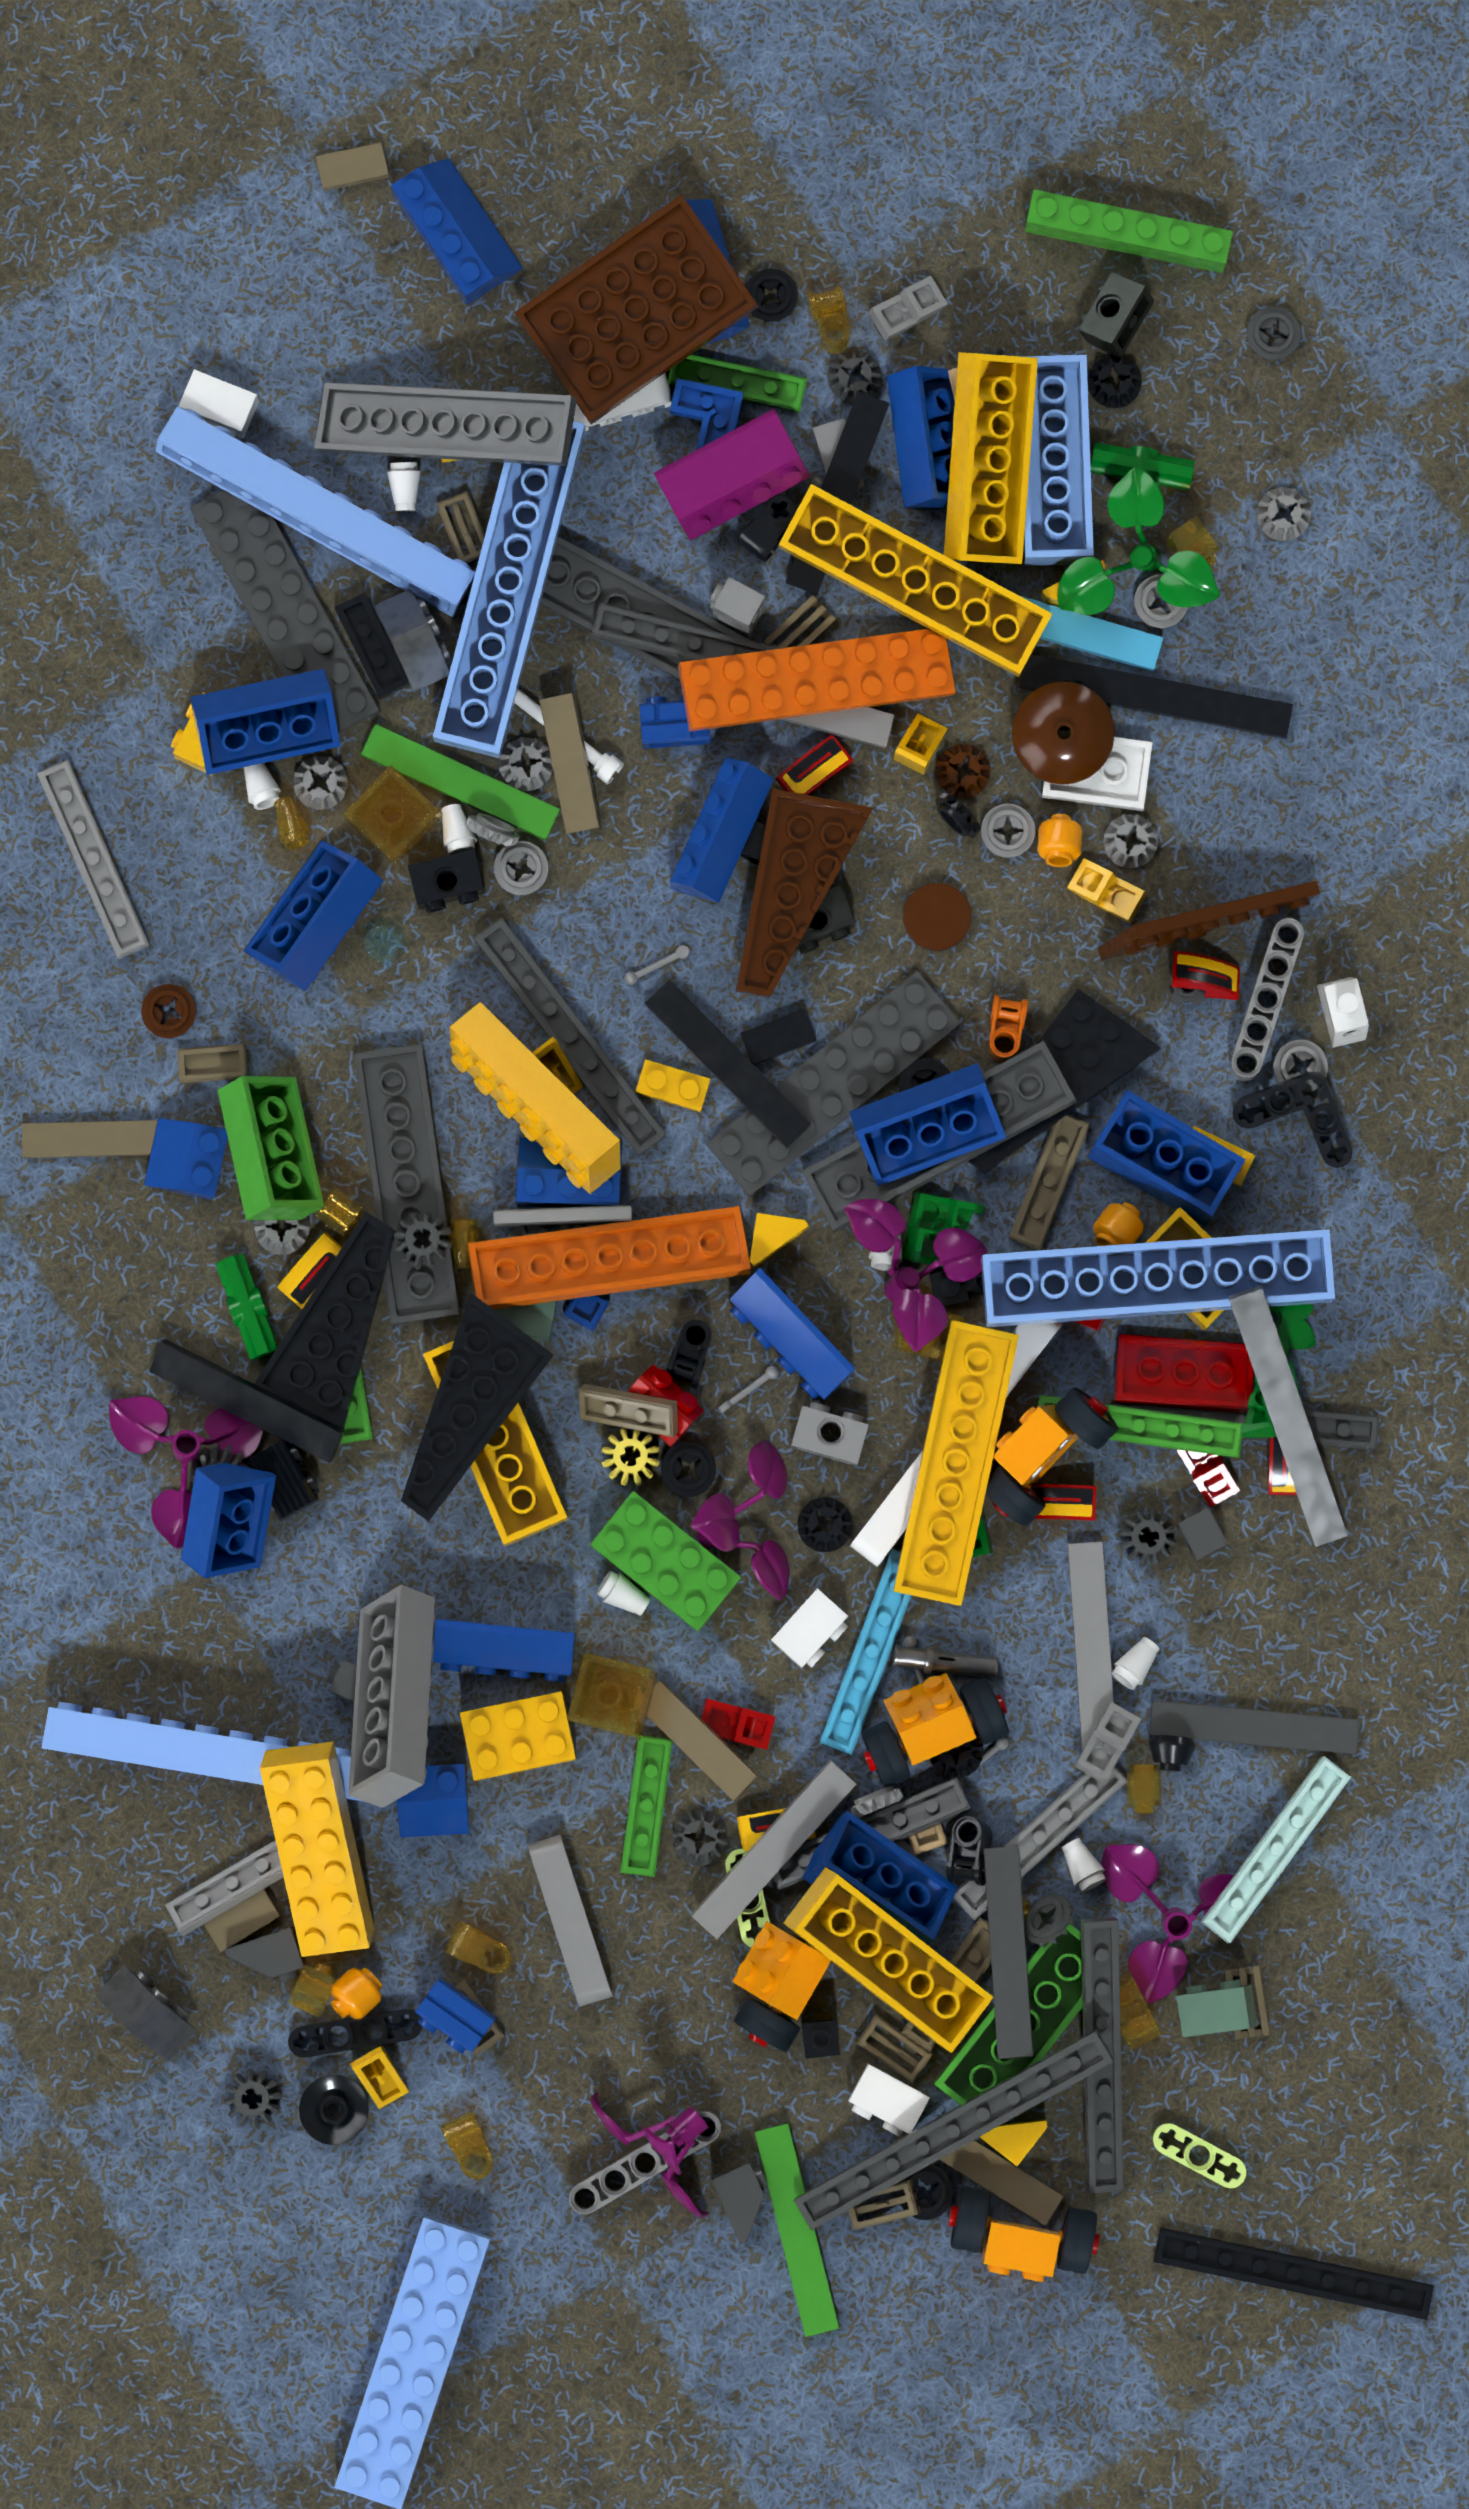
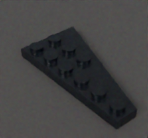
(1091, 1052)
(327, 1341)
(480, 1386)

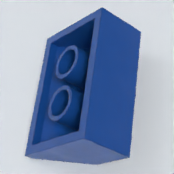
(547, 1184)
(227, 1519)

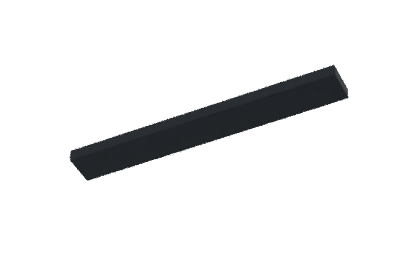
(1165, 696)
(1293, 2273)

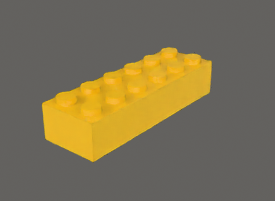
(990, 458)
(534, 1098)
(510, 1472)
(317, 1849)
(888, 1960)

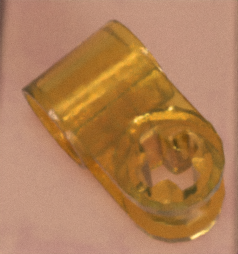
(829, 314)
(473, 1947)
(467, 2139)

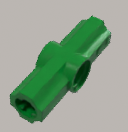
(1165, 470)
(246, 1306)

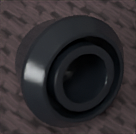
(1171, 1751)

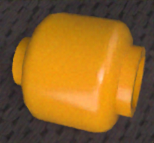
(1060, 840)
(1118, 1225)
(356, 1993)

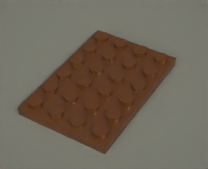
(636, 309)

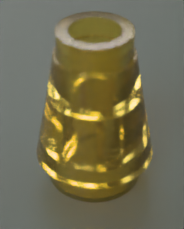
(291, 825)
(463, 1232)

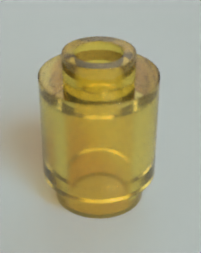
(1144, 1788)

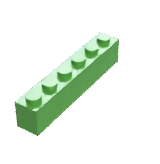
(1128, 231)

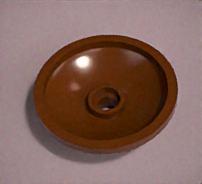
(1056, 758)

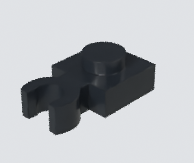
(953, 1292)

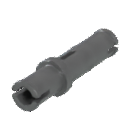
(943, 1661)

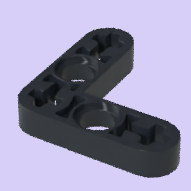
(1300, 1101)

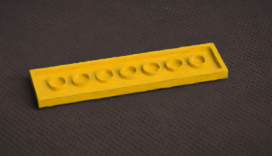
(956, 1463)

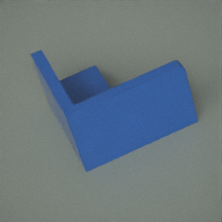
(713, 405)

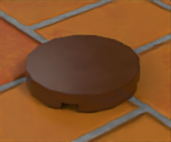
(936, 917)

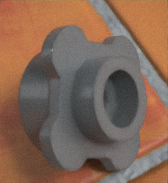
(1180, 995)

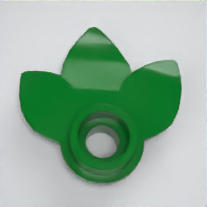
(1292, 1327)

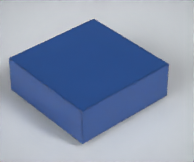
(587, 1310)

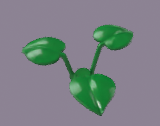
(1185, 581)

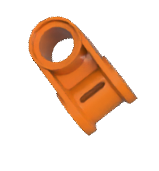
(1006, 1022)

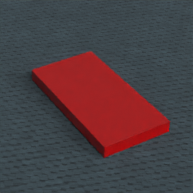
(1183, 1373)

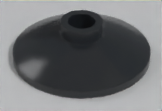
(315, 2114)

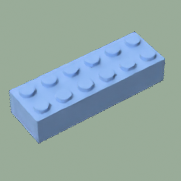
(1060, 469)

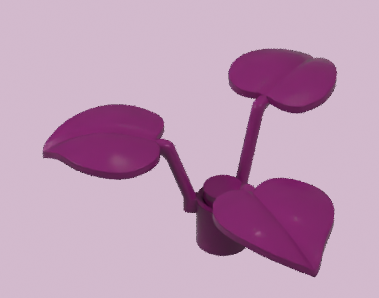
(960, 1253)
(138, 1425)
(719, 1528)
(1155, 1966)
(681, 2131)

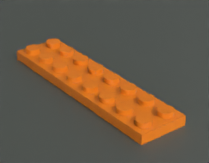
(815, 679)
(609, 1258)

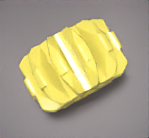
(641, 1461)

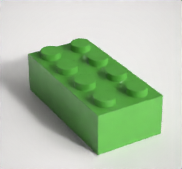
(270, 1148)
(665, 1561)

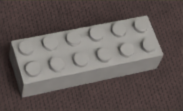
(392, 1696)

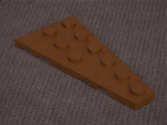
(797, 864)
(1196, 923)

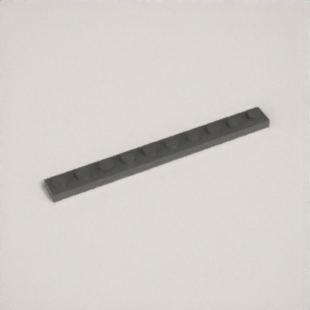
(954, 2129)

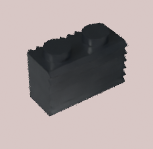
(291, 1489)

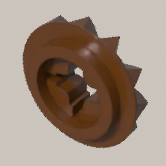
(948, 777)
(165, 995)

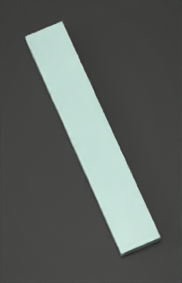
(1275, 1849)

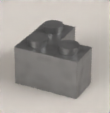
(413, 639)
(146, 2011)

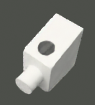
(1344, 1011)

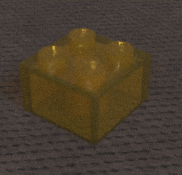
(392, 815)
(612, 1696)

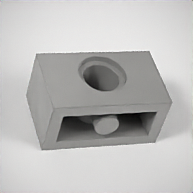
(737, 606)
(809, 1438)

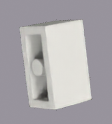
(220, 403)
(810, 1629)
(887, 2099)

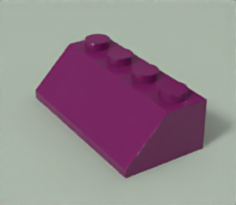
(732, 474)

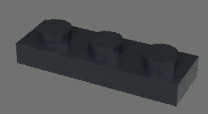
(372, 646)

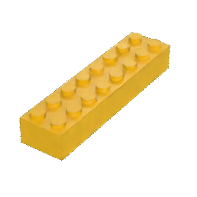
(915, 580)

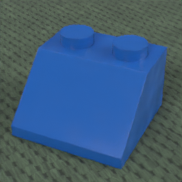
(186, 1158)
(436, 1806)

